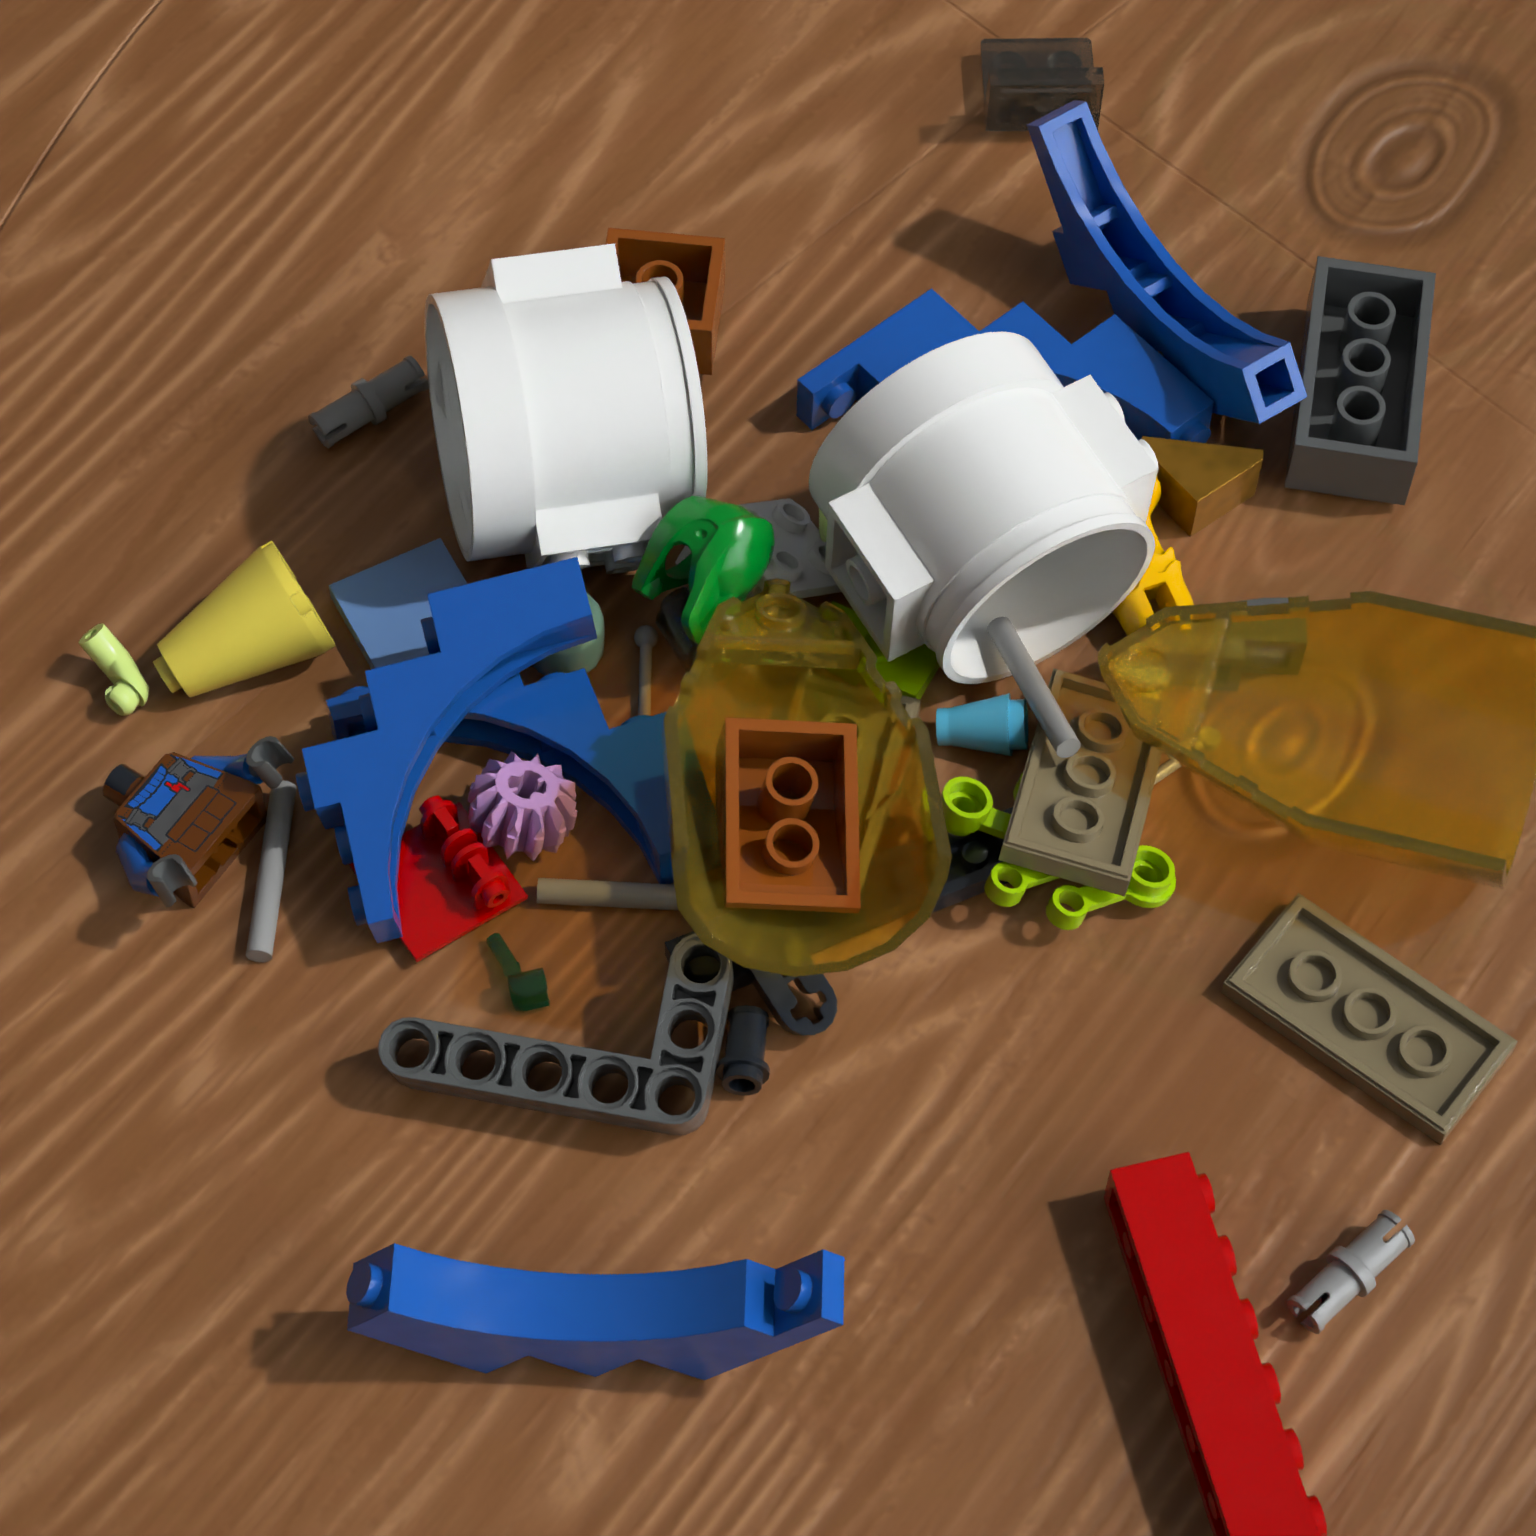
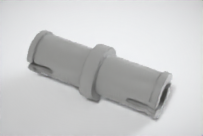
(368, 401)
(1350, 1271)

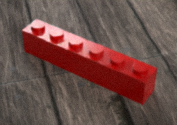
(1208, 1352)

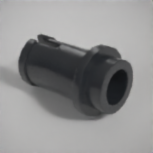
(744, 1064)

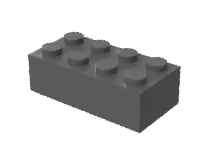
(1362, 381)

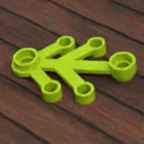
(969, 808)

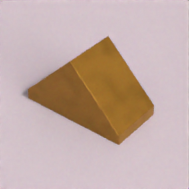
(1203, 479)

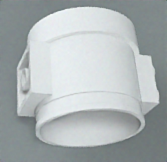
(564, 409)
(981, 498)

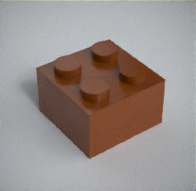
(692, 265)

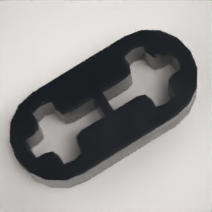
(780, 1000)

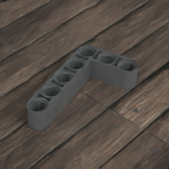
(580, 1065)

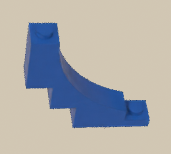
(1150, 389)
(593, 1323)

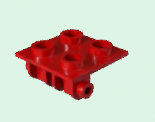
(448, 879)

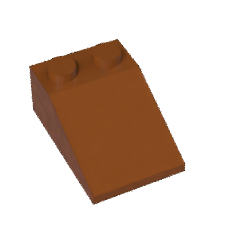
(788, 815)

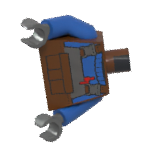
(190, 817)

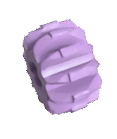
(522, 806)

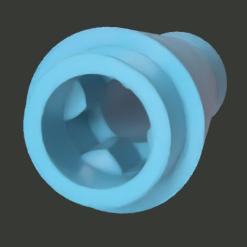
(985, 725)

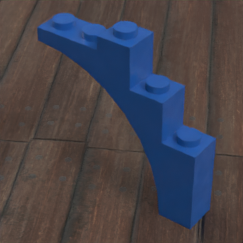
(1114, 250)
(474, 645)
(566, 728)

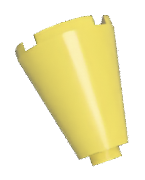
(243, 628)

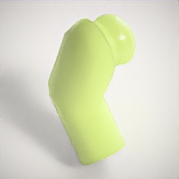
(117, 664)

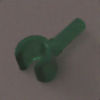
(526, 988)

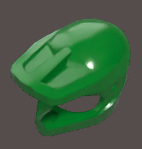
(725, 560)

